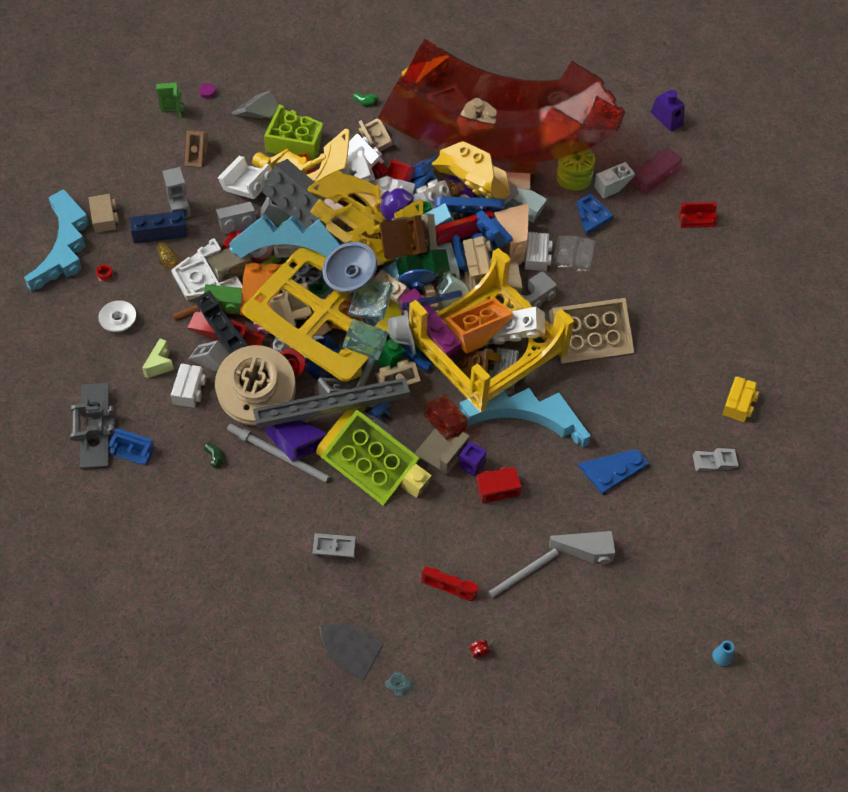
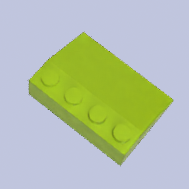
(370, 457)

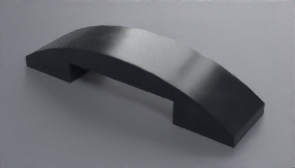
(219, 322)

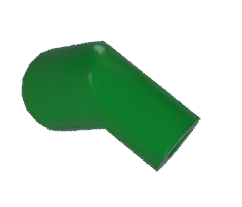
(366, 100)

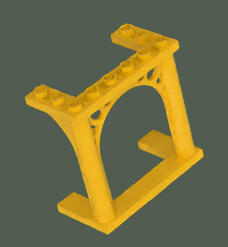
(481, 387)

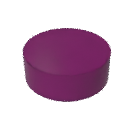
(207, 90)

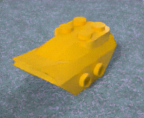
(474, 170)

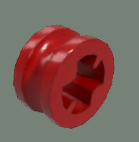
(100, 269)
(479, 648)

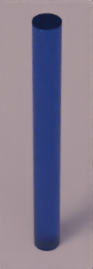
(435, 299)

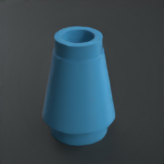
(724, 653)

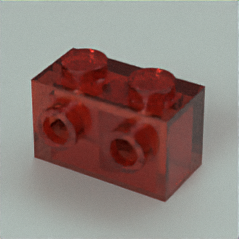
(446, 417)

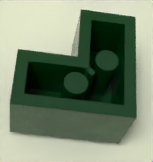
(432, 260)

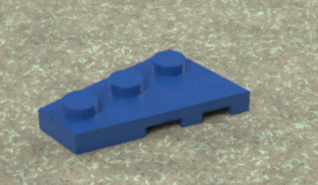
(613, 469)

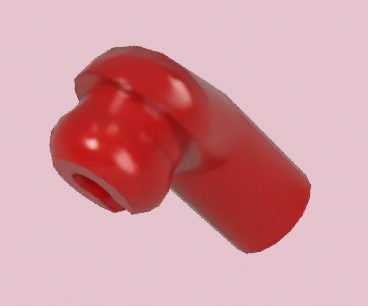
(230, 237)

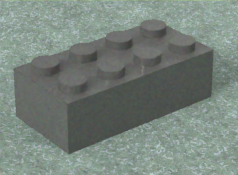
(289, 190)

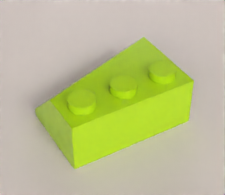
(293, 133)

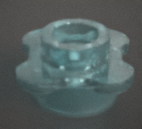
(397, 677)

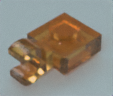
(455, 188)

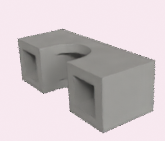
(176, 191)
(541, 289)

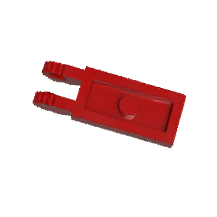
(449, 583)

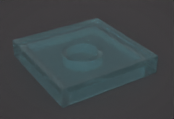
(371, 300)

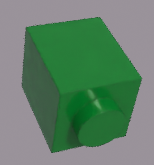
(391, 354)

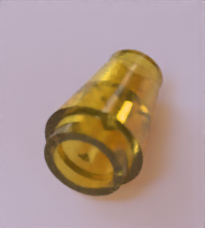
(166, 256)

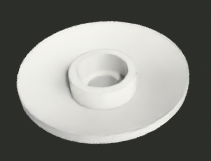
(115, 310)

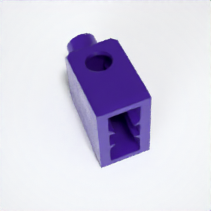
(669, 110)

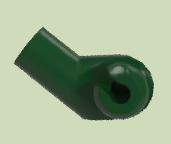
(216, 455)

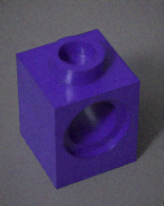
(472, 458)

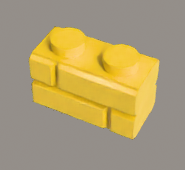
(740, 398)

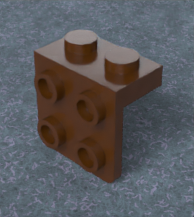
(403, 237)
(468, 360)

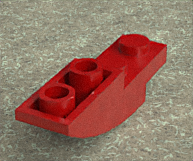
(199, 325)

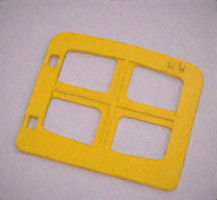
(324, 310)

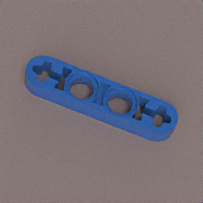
(471, 205)

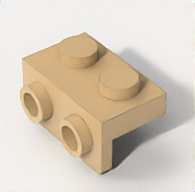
(376, 134)

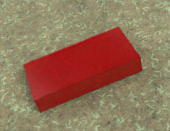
(400, 171)

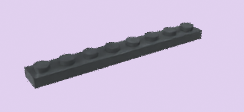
(331, 403)

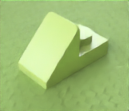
(157, 361)

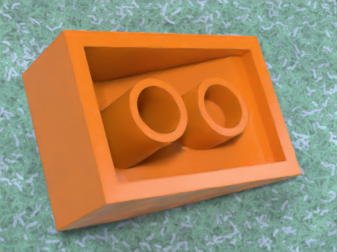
(253, 278)
(478, 323)

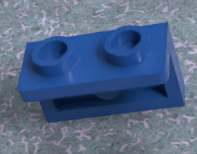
(493, 230)

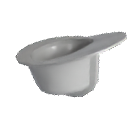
(400, 331)

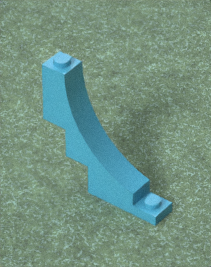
(291, 232)
(550, 412)

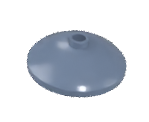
(345, 261)

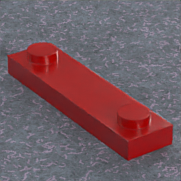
(462, 227)

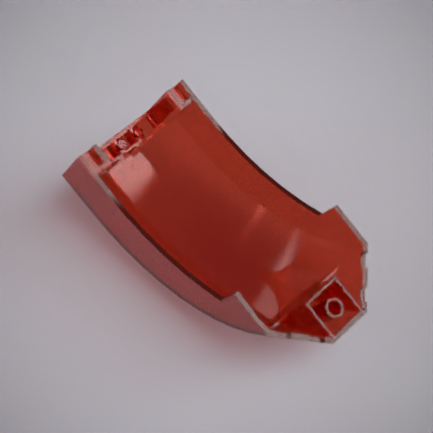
(532, 118)

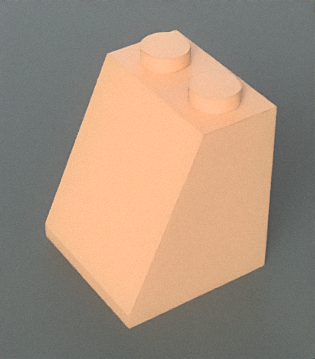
(516, 224)

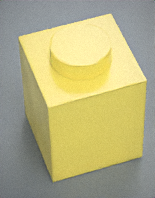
(415, 480)

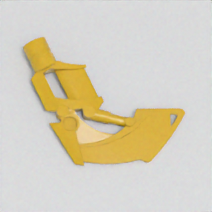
(333, 159)
(340, 186)
(359, 223)

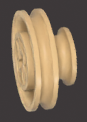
(242, 370)

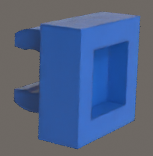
(379, 409)

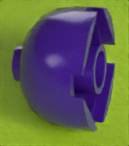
(394, 202)

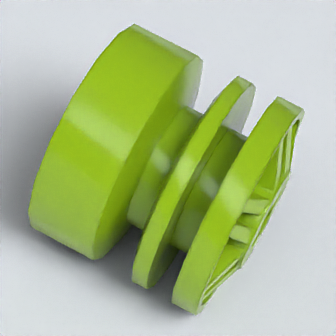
(576, 170)

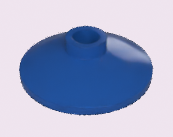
(417, 278)

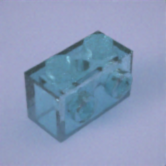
(365, 339)

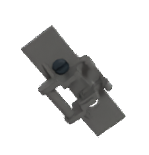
(100, 425)

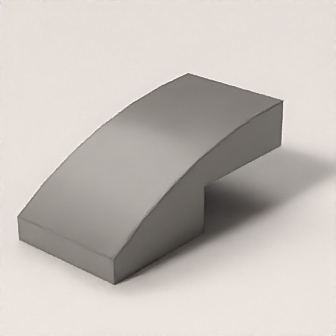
(713, 461)

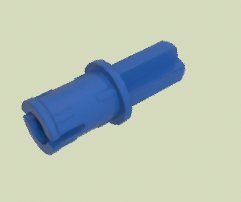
(419, 360)

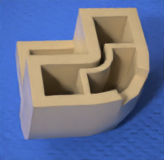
(290, 307)

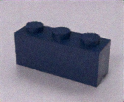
(158, 227)

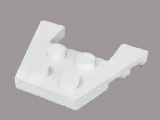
(195, 272)

